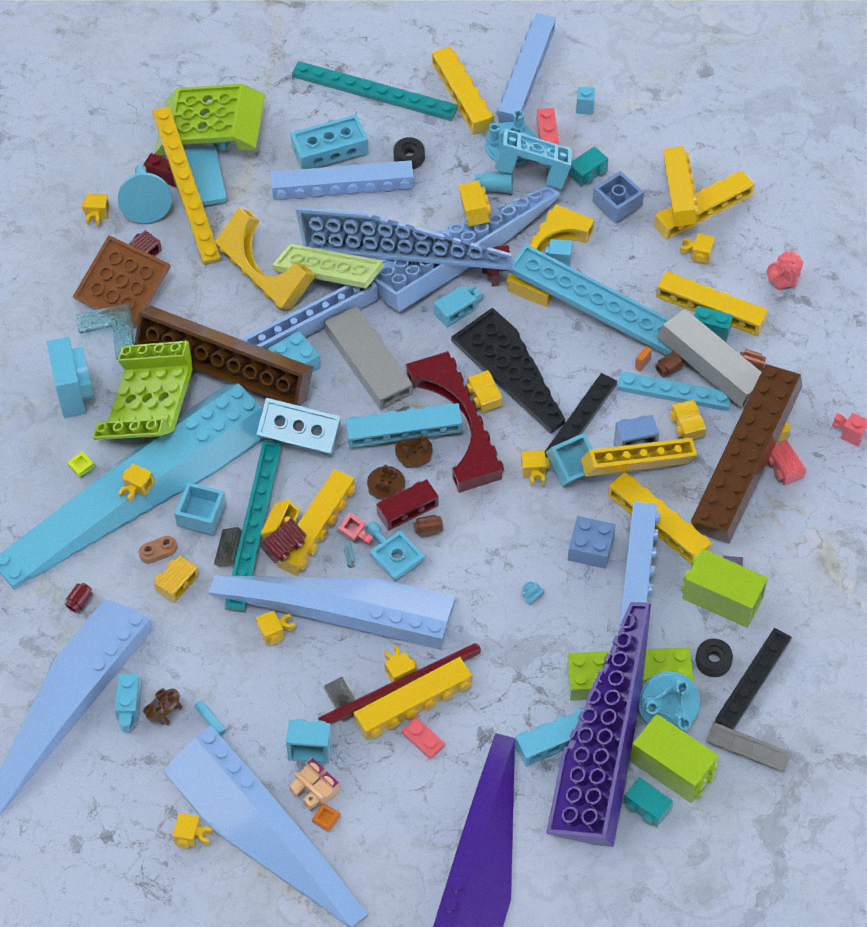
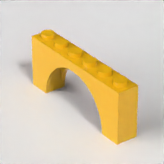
(559, 225)
(237, 243)

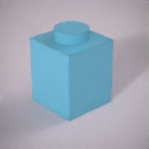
(585, 100)
(560, 250)

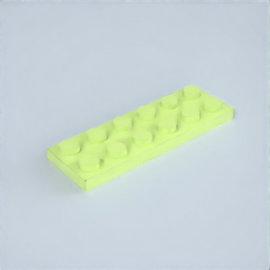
(331, 265)

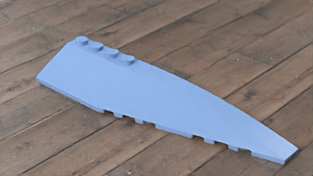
(387, 239)
(408, 281)
(354, 603)
(70, 688)
(251, 819)

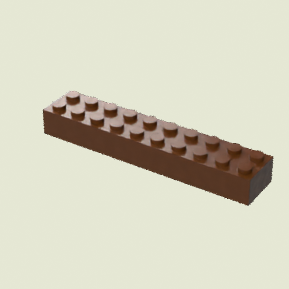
(228, 356)
(747, 453)

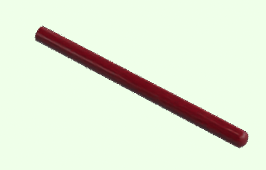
(349, 708)

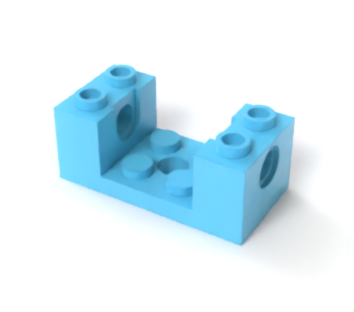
(530, 148)

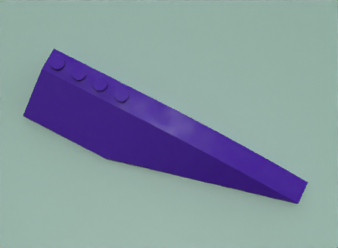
(600, 747)
(482, 867)

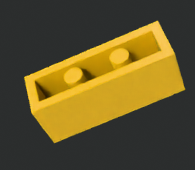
(474, 203)

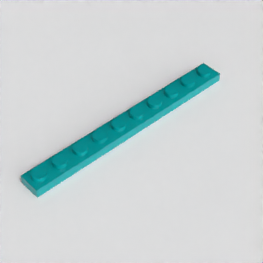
(375, 91)
(255, 515)

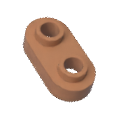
(158, 549)

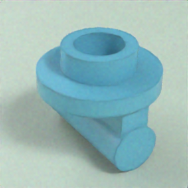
(531, 592)

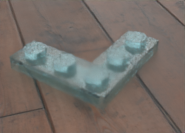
(117, 317)

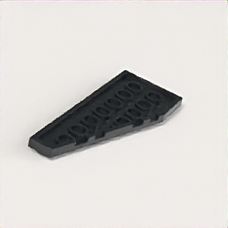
(499, 349)

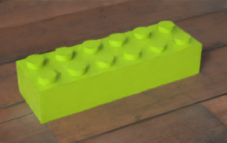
(584, 667)

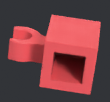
(853, 428)
(353, 528)

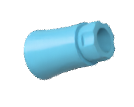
(496, 181)

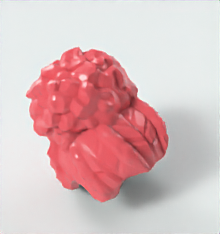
(785, 270)

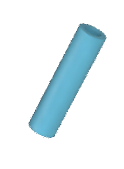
(209, 717)

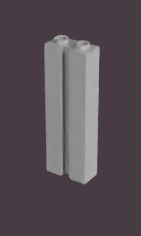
(710, 356)
(368, 358)

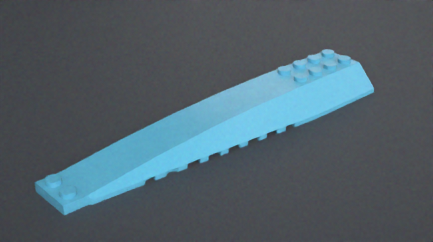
(199, 446)

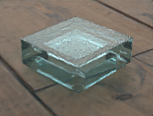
(349, 554)

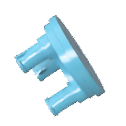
(496, 131)
(144, 197)
(671, 697)

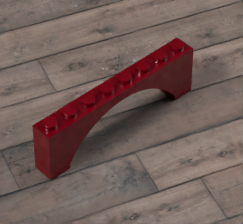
(440, 376)

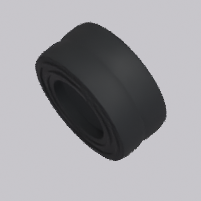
(413, 145)
(717, 647)

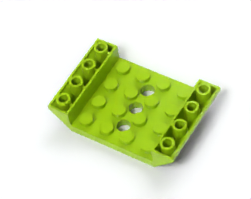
(232, 116)
(152, 373)

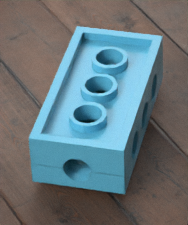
(329, 142)
(296, 414)

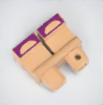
(316, 783)

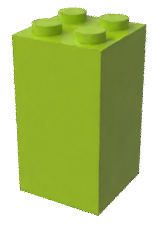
(724, 587)
(674, 758)

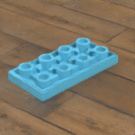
(207, 174)

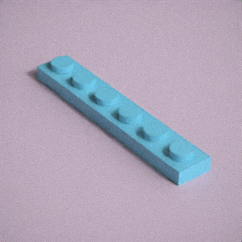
(673, 390)

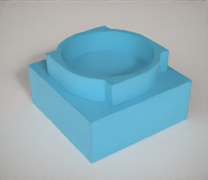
(70, 376)

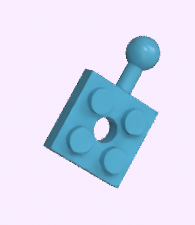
(395, 544)

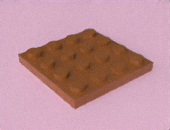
(120, 277)

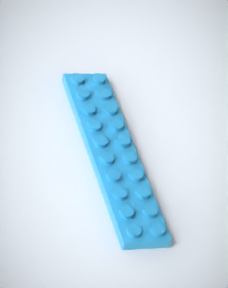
(590, 296)

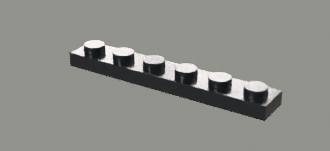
(585, 410)
(753, 679)

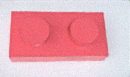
(423, 738)

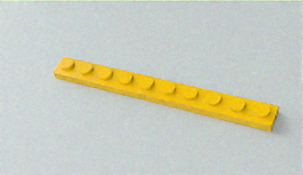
(186, 185)

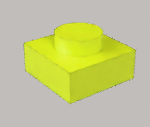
(80, 464)

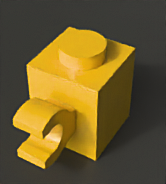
(96, 207)
(700, 248)
(534, 465)
(136, 481)
(272, 628)
(398, 664)
(188, 830)

